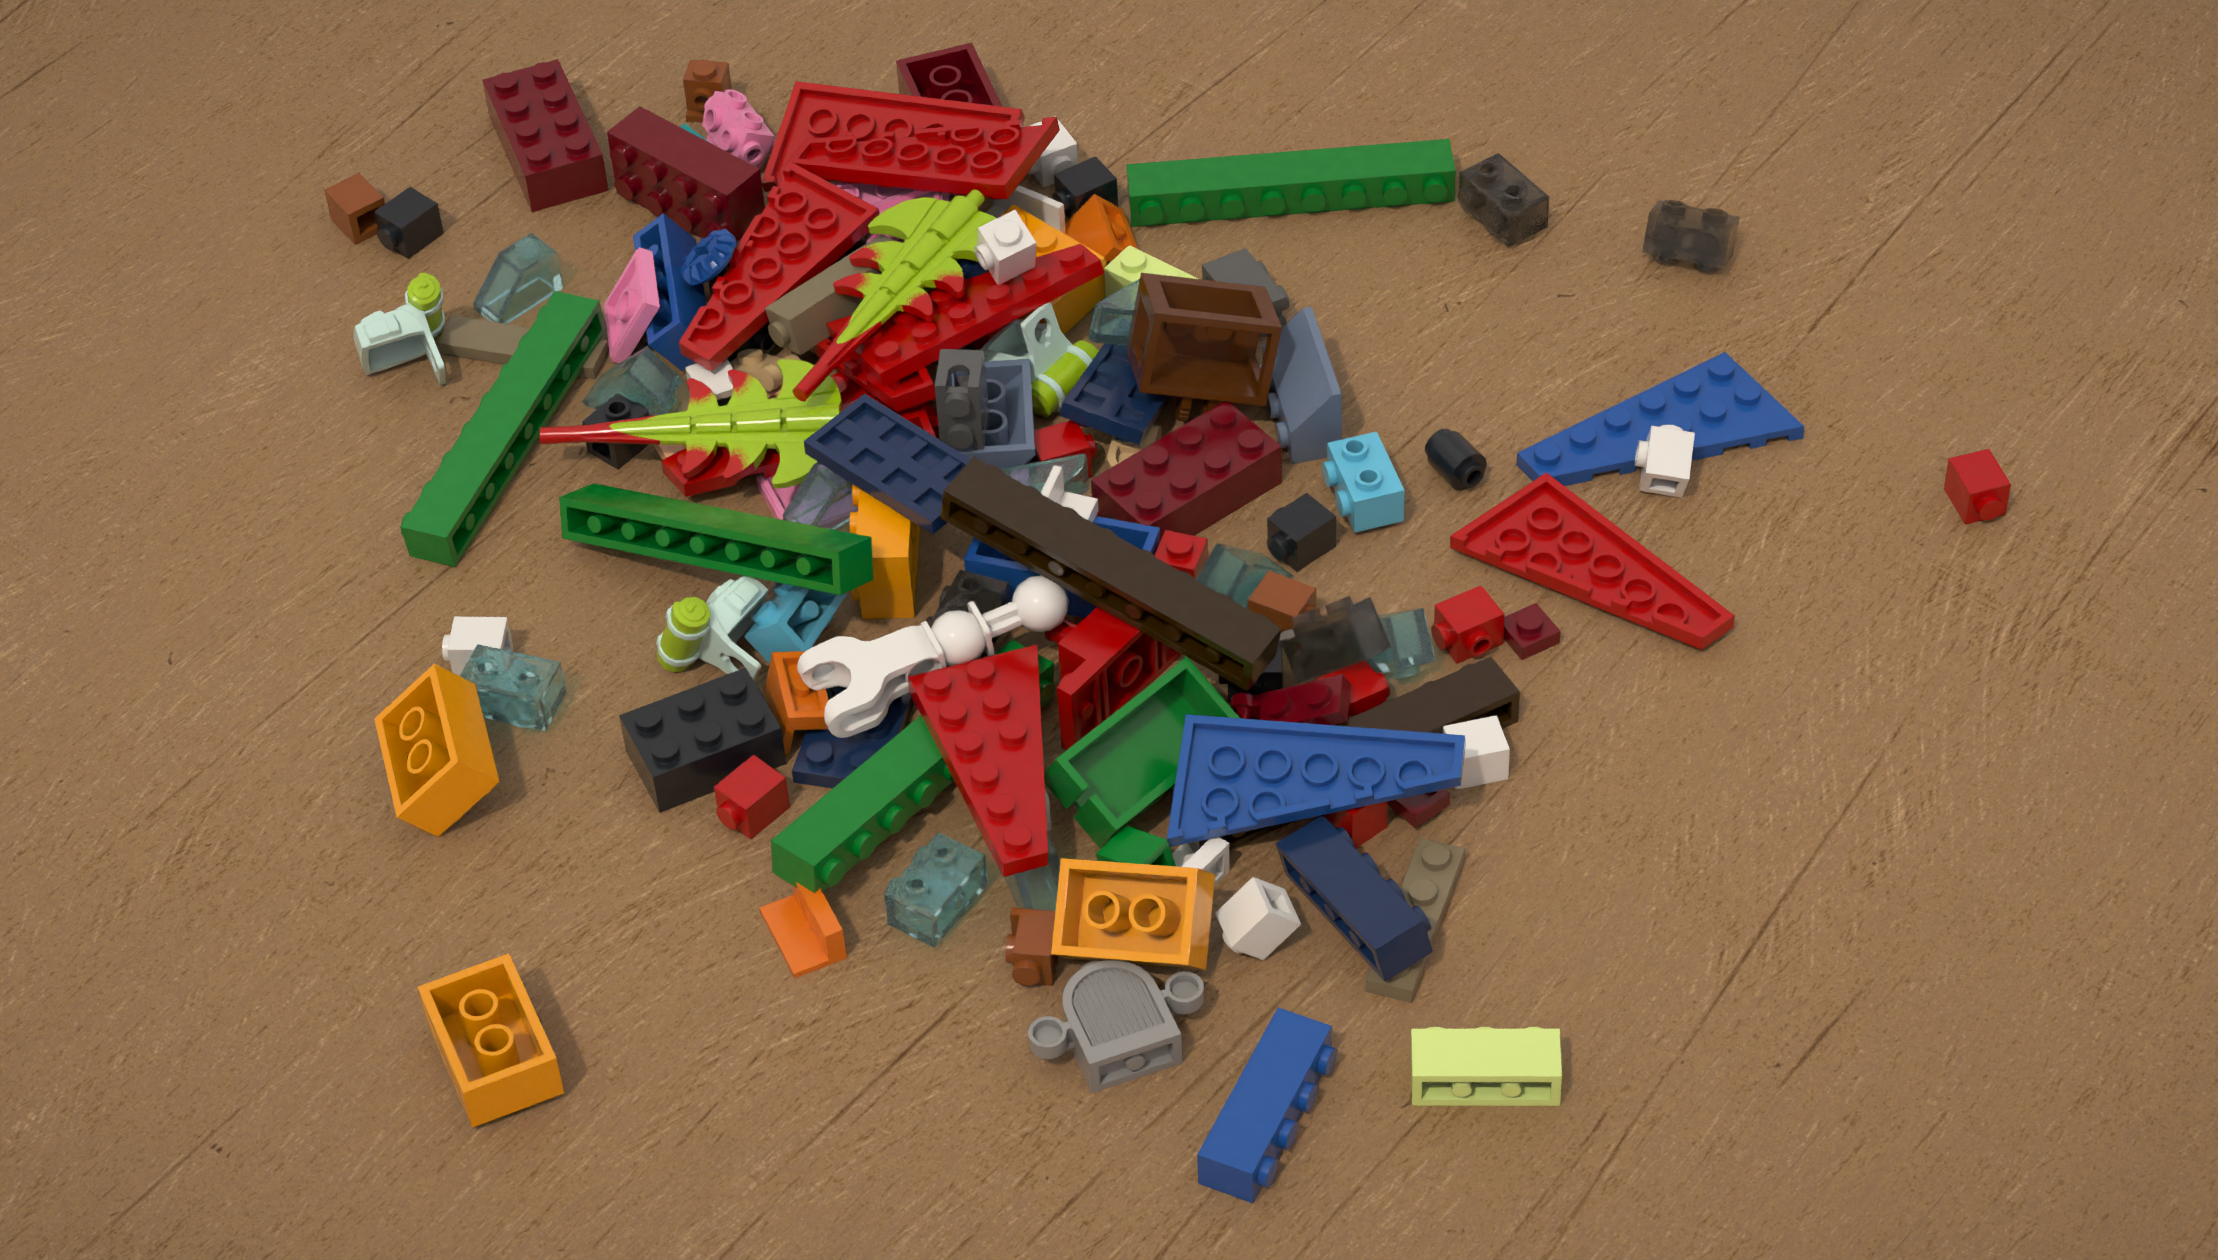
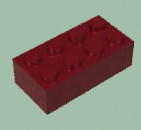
(947, 75)
(545, 135)
(683, 176)
(1192, 474)

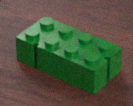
(1132, 754)

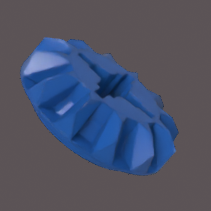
(708, 257)

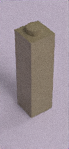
(801, 315)

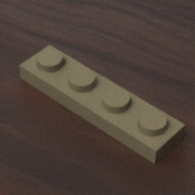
(1430, 886)

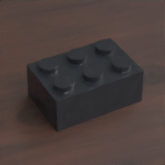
(700, 737)

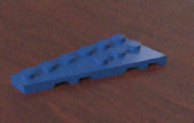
(1711, 400)
(1271, 773)

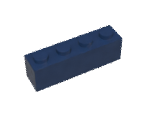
(1355, 897)

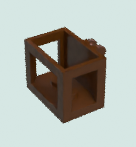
(1202, 341)

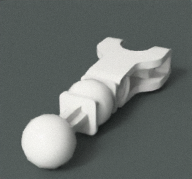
(880, 668)

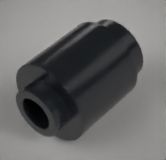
(1455, 459)

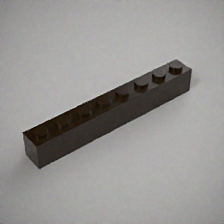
(1111, 573)
(1462, 696)

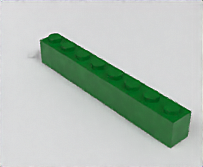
(1291, 182)
(503, 429)
(717, 538)
(871, 803)

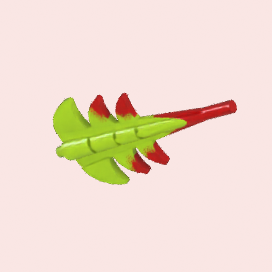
(933, 237)
(743, 426)

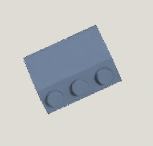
(1304, 391)
(1010, 419)

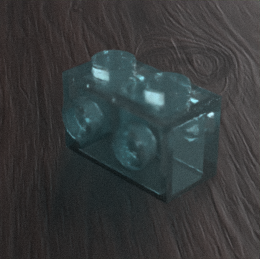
(516, 686)
(935, 889)

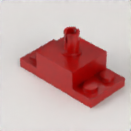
(1102, 670)

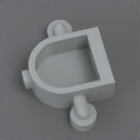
(1118, 1022)

